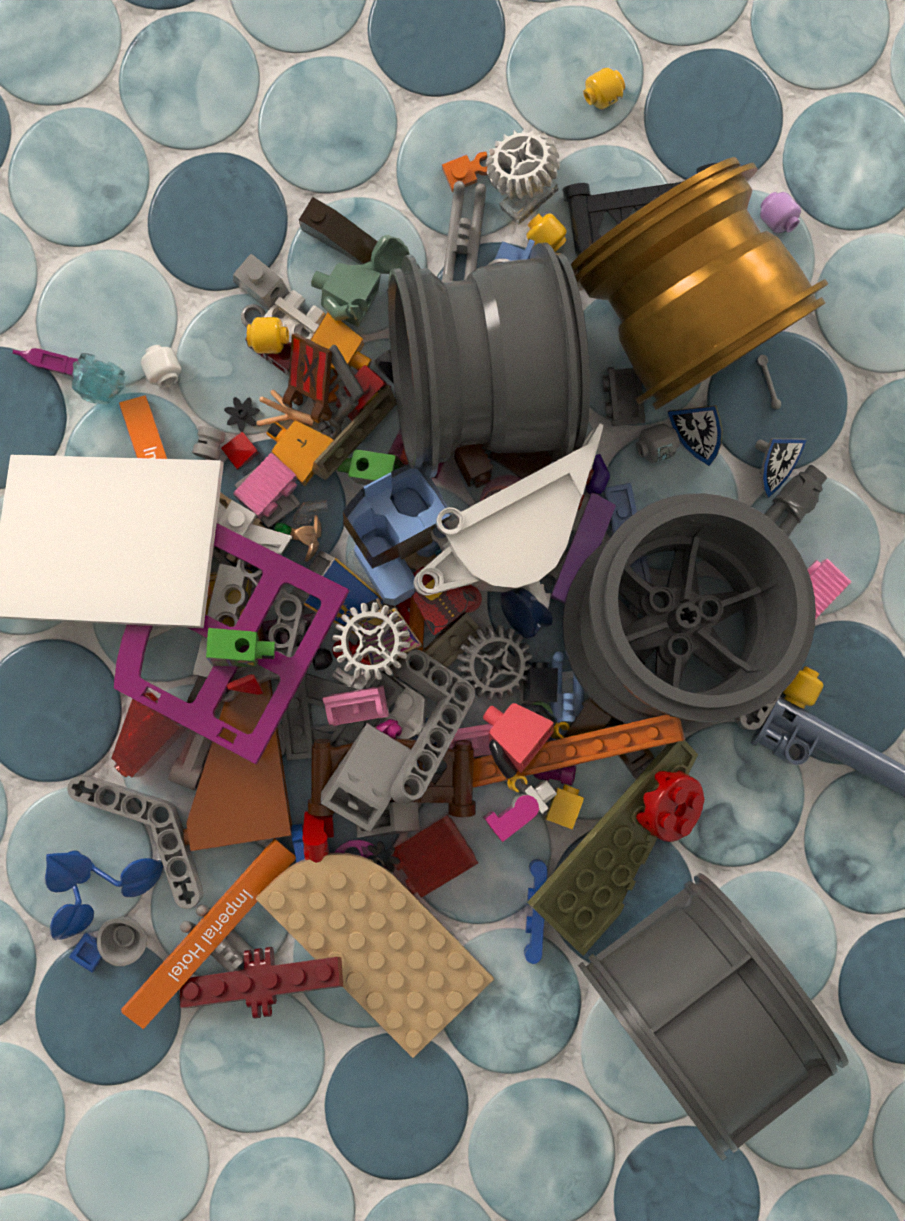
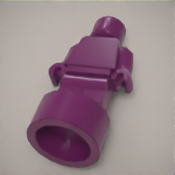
(565, 775)

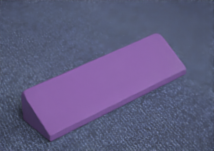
(586, 540)

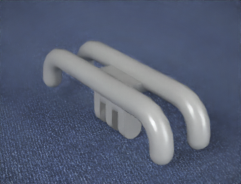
(462, 233)
(230, 951)

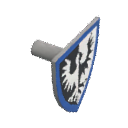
(779, 461)

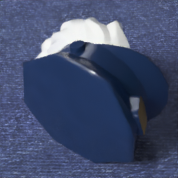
(527, 609)

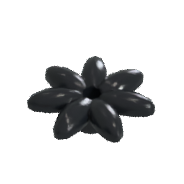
(245, 417)
(383, 857)

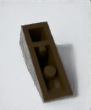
(337, 231)

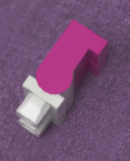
(521, 811)

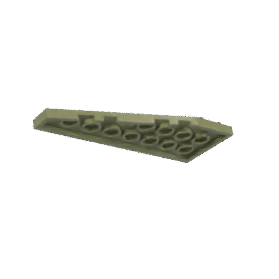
(594, 879)

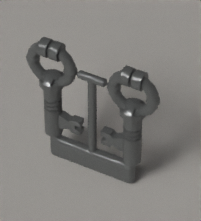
(347, 403)

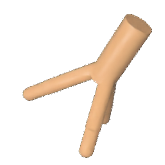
(290, 413)

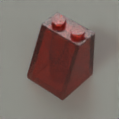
(144, 738)
(434, 855)

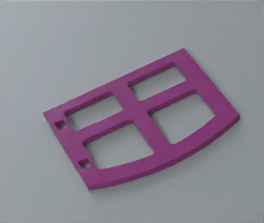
(200, 714)

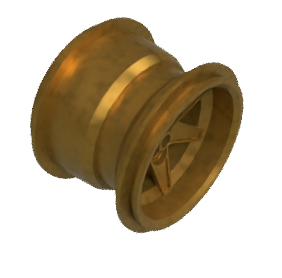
(695, 281)

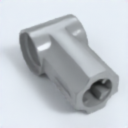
(189, 766)

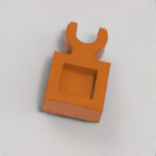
(464, 170)

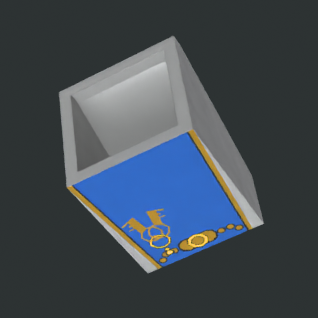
(333, 569)

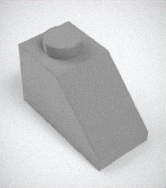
(394, 820)

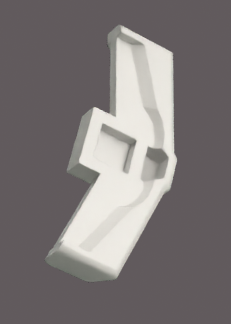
(240, 521)

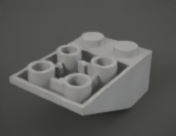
(365, 778)

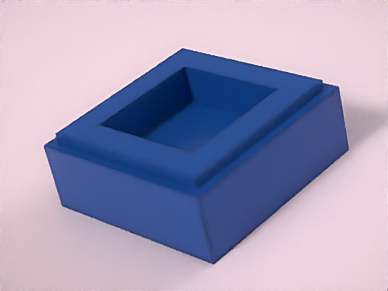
(87, 953)

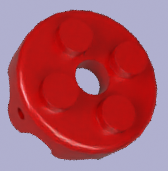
(659, 813)

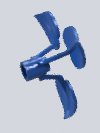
(73, 868)

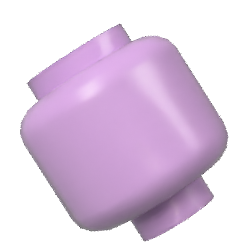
(780, 212)

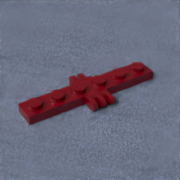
(261, 982)

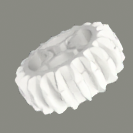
(527, 171)
(362, 651)

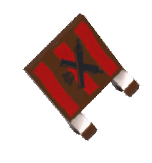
(309, 376)

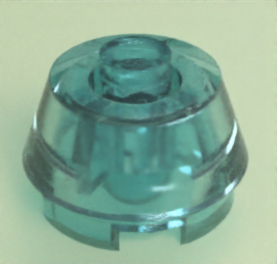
(97, 380)

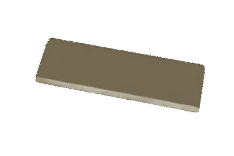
(354, 433)

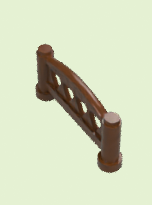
(452, 787)

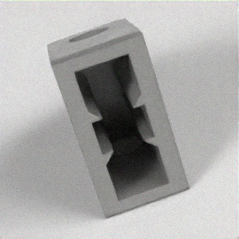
(259, 282)

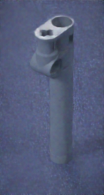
(812, 732)

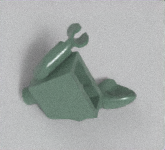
(353, 288)

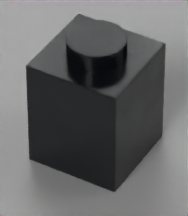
(541, 683)

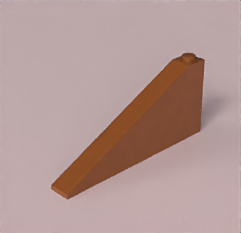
(234, 796)

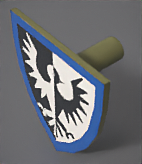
(699, 431)

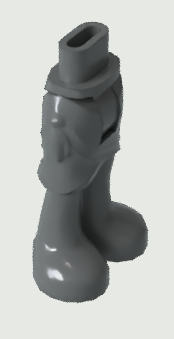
(797, 498)

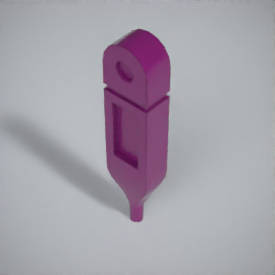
(48, 360)

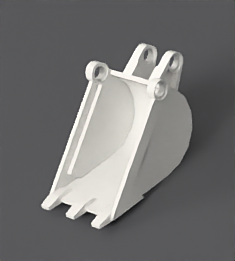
(514, 533)

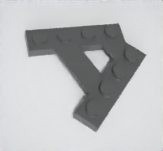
(298, 720)

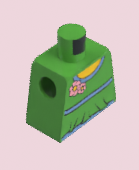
(224, 648)

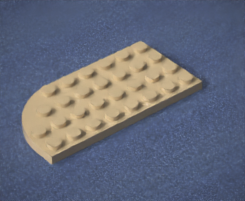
(391, 946)

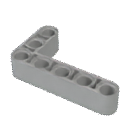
(435, 726)

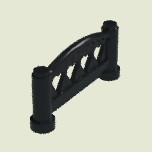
(588, 210)

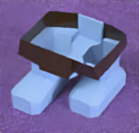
(392, 522)

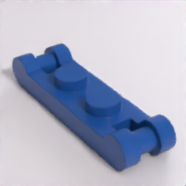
(535, 922)

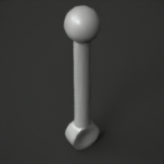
(762, 360)

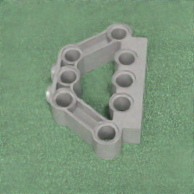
(236, 578)

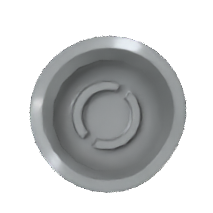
(121, 941)

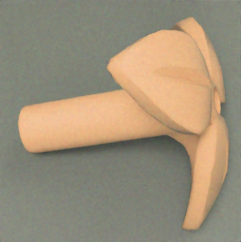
(308, 536)

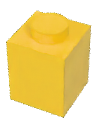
(565, 806)

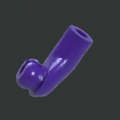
(600, 477)

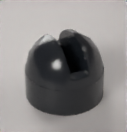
(322, 659)

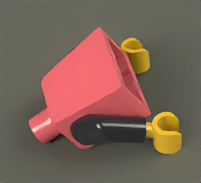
(519, 736)

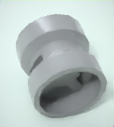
(208, 443)

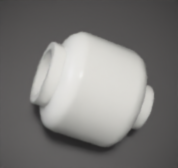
(161, 366)

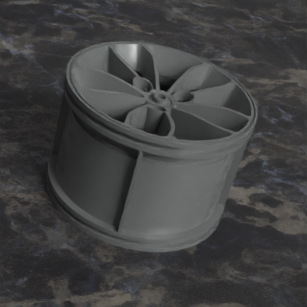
(716, 1014)

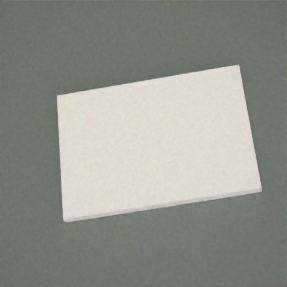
(108, 539)

